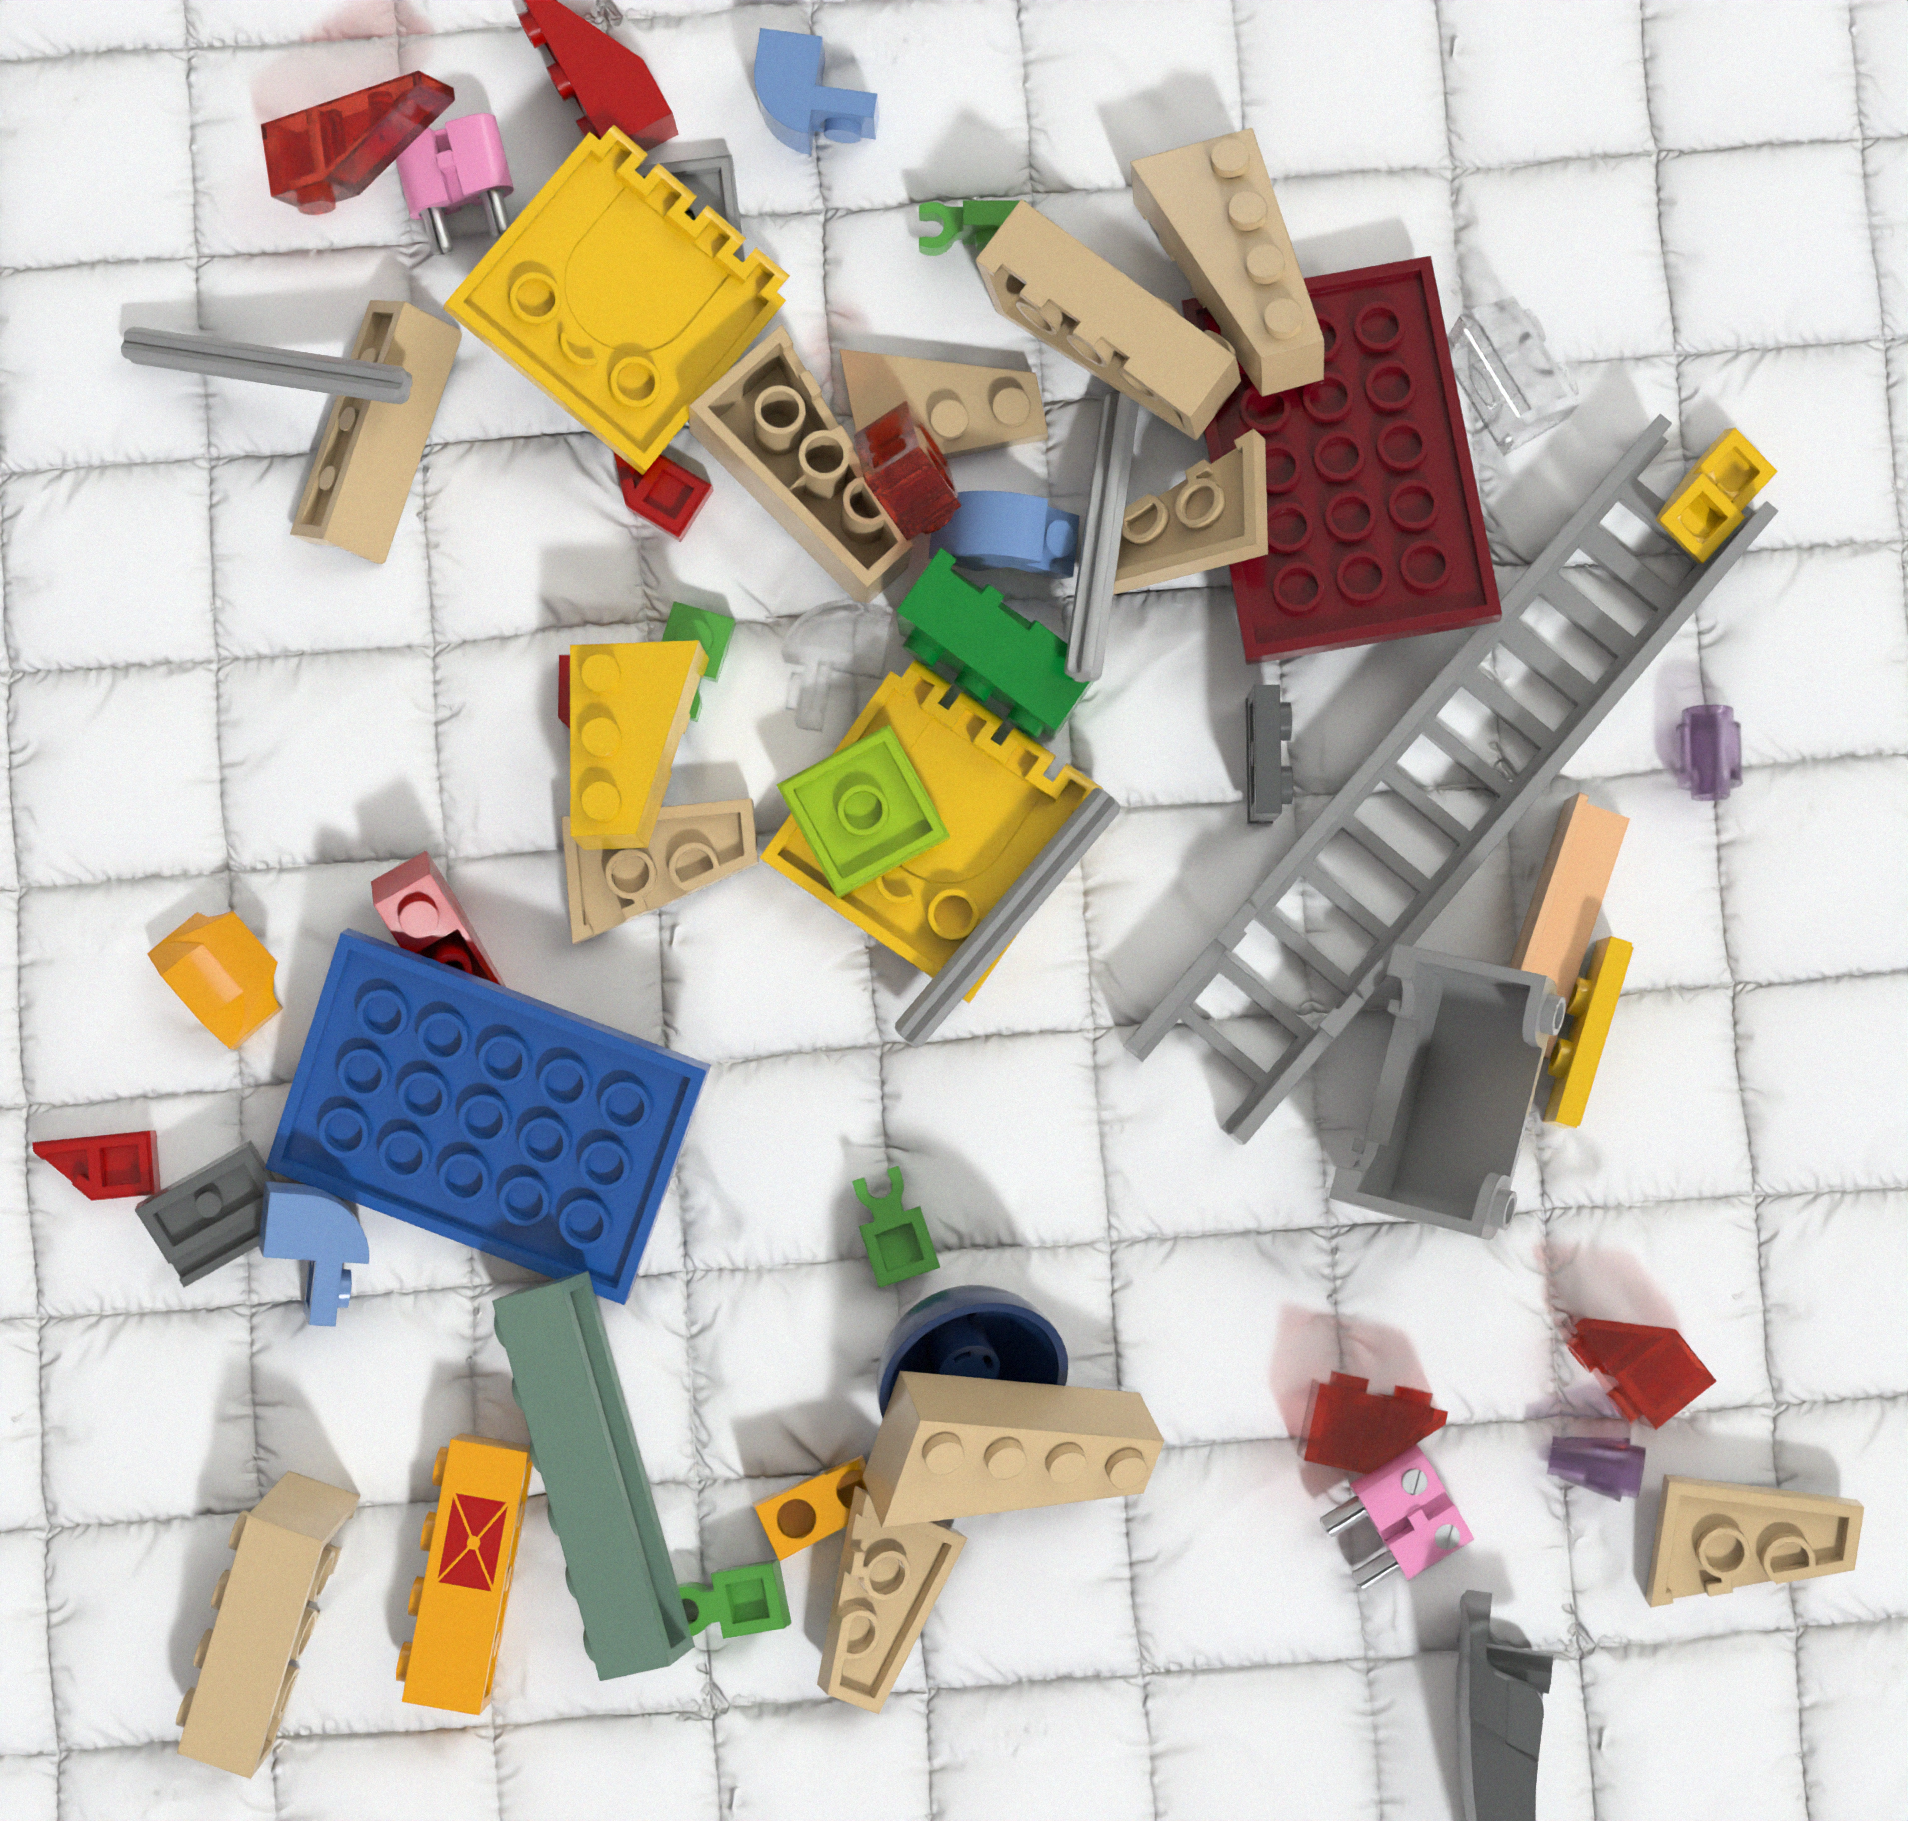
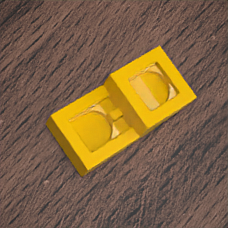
(1714, 493)

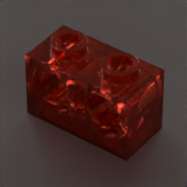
(907, 472)

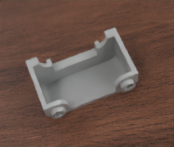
(1453, 1093)

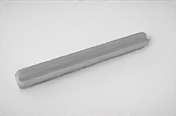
(267, 365)
(1101, 538)
(1007, 917)

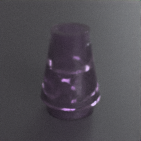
(1598, 1464)

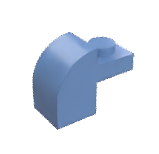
(796, 103)
(1009, 531)
(319, 1228)

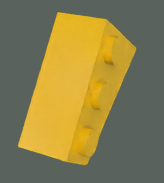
(624, 735)

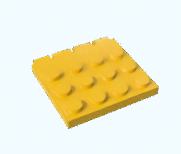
(619, 296)
(986, 796)

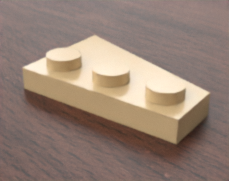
(959, 404)
(1199, 523)
(685, 854)
(1744, 1535)
(882, 1601)

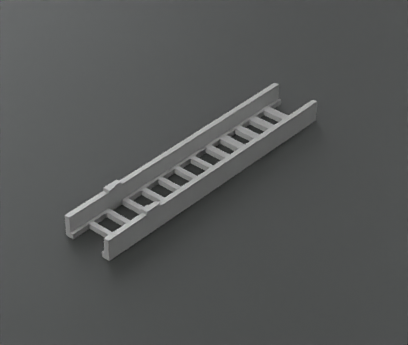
(1554, 750)

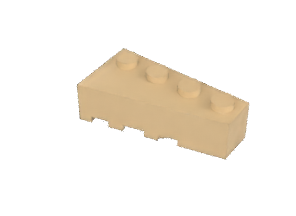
(1232, 244)
(1106, 321)
(800, 465)
(1003, 1447)
(262, 1623)

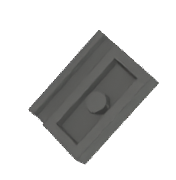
(1267, 781)
(209, 1213)

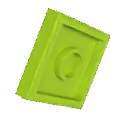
(863, 811)

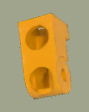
(810, 1508)

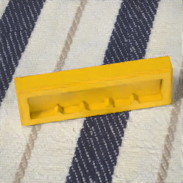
(1593, 1007)

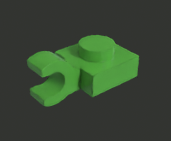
(973, 223)

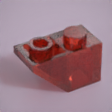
(1645, 1364)
(1364, 1428)

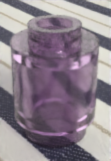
(1709, 752)

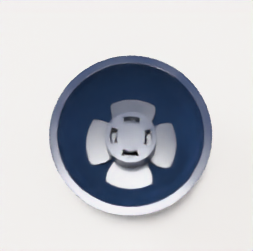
(974, 1335)

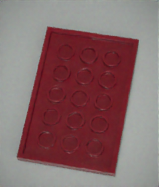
(1364, 478)

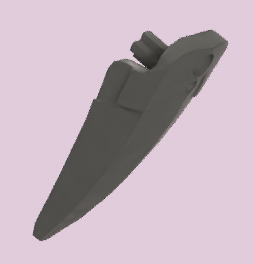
(1497, 1717)

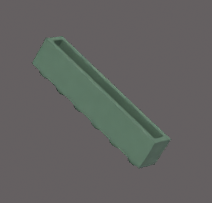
(593, 1476)

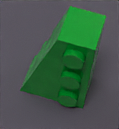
(989, 648)

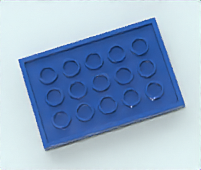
(486, 1115)

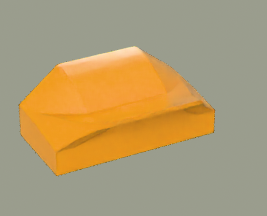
(220, 975)

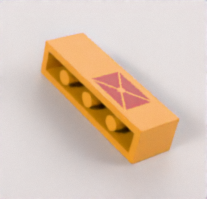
(467, 1573)

